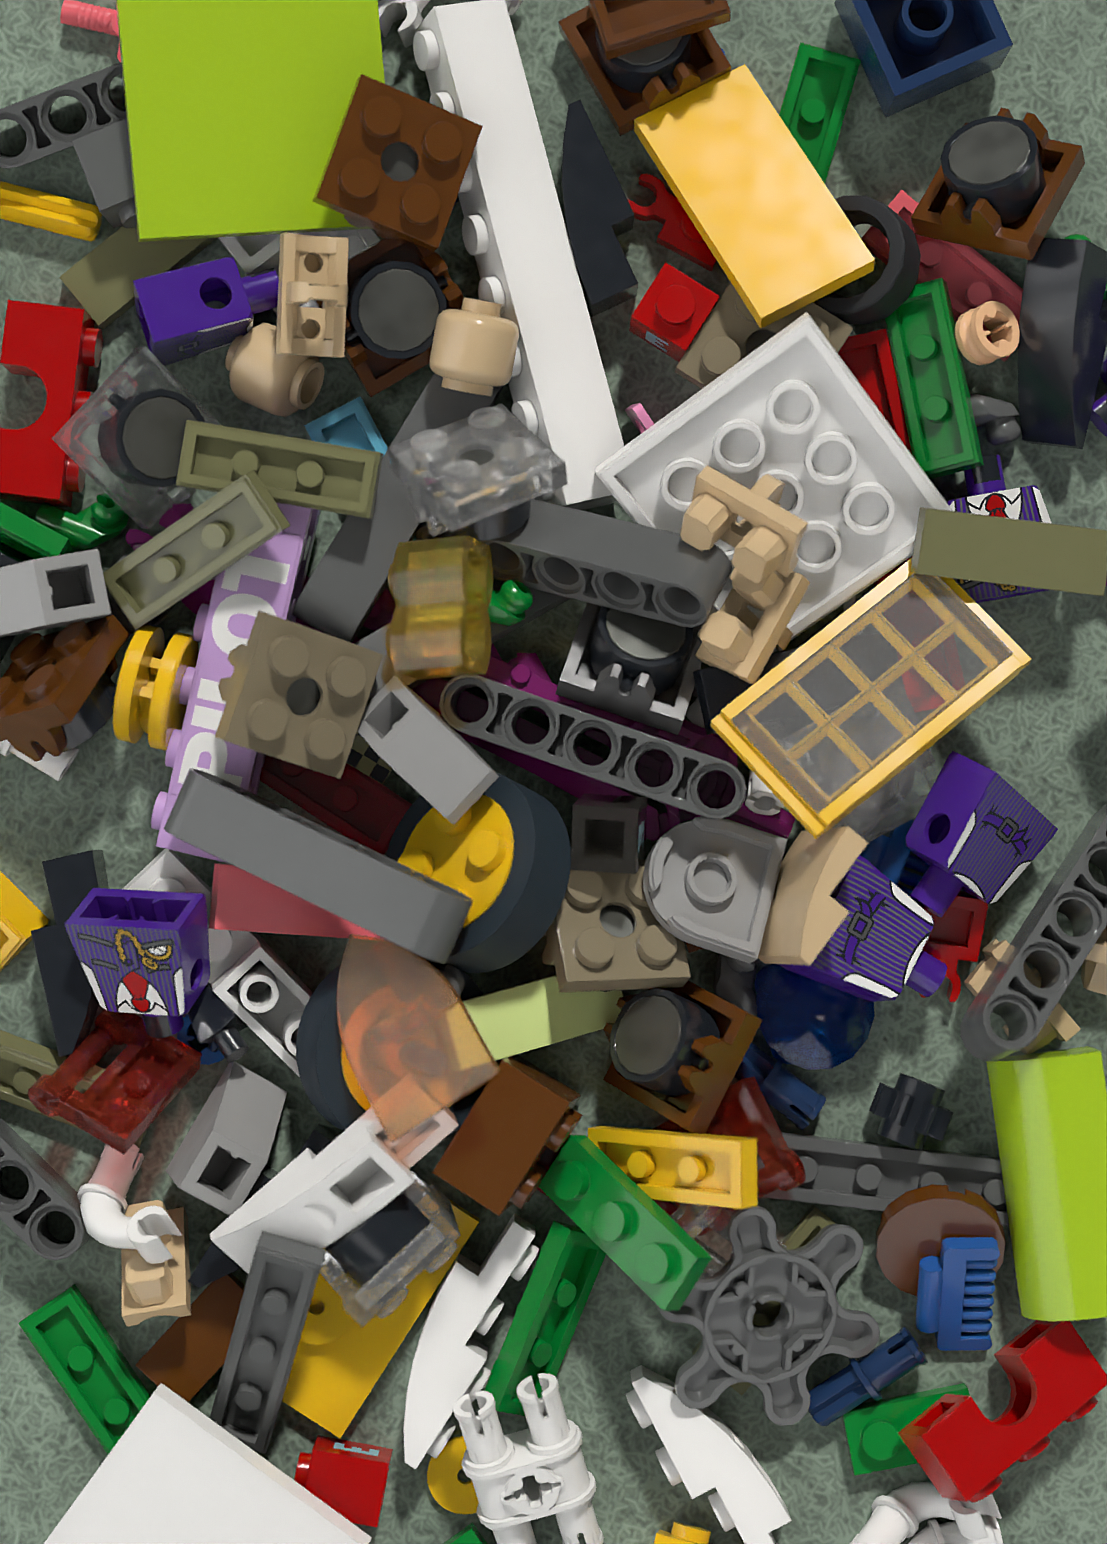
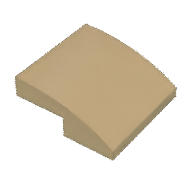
(801, 910)

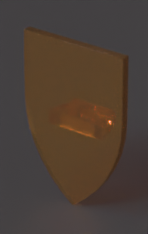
(406, 1034)

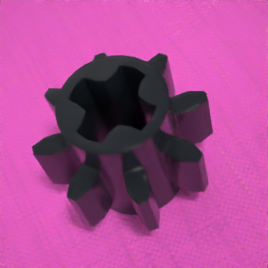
(911, 1111)

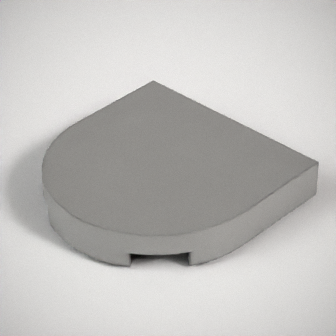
(714, 884)

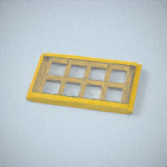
(869, 695)

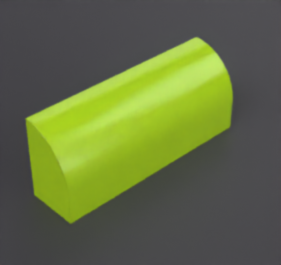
(1055, 1178)

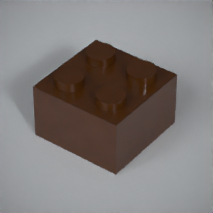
(507, 1135)

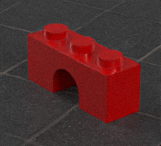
(58, 349)
(1050, 1383)

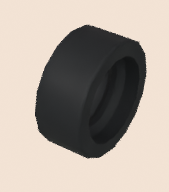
(899, 275)

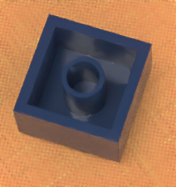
(923, 45)

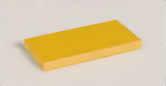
(753, 196)
(336, 1378)

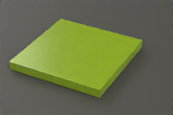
(239, 110)

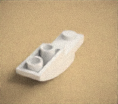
(242, 965)
(332, 1192)
(447, 1357)
(708, 1455)

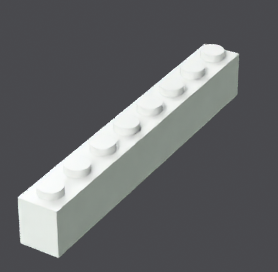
(523, 242)

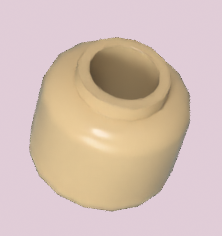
(474, 347)
(272, 380)

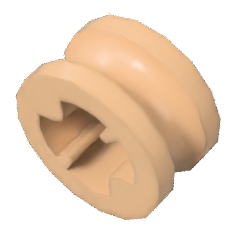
(1001, 326)

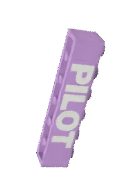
(262, 581)

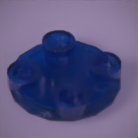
(809, 1020)

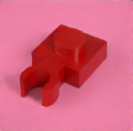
(678, 229)
(957, 937)

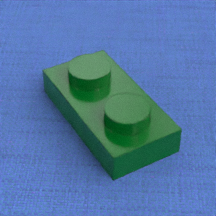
(874, 1428)

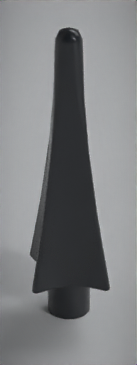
(218, 1025)

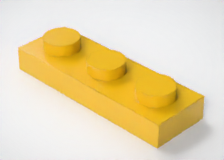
(684, 1165)

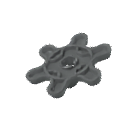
(806, 1328)

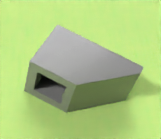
(52, 592)
(425, 750)
(229, 1139)

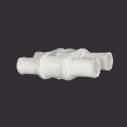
(529, 1470)

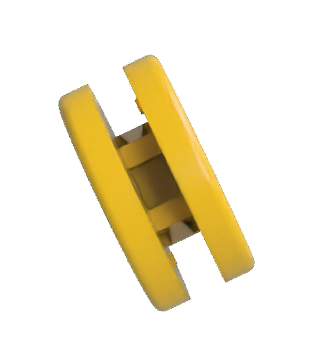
(151, 686)

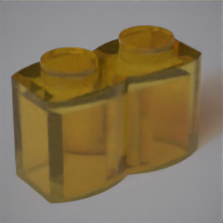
(440, 608)

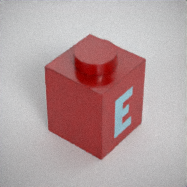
(672, 312)
(346, 1477)

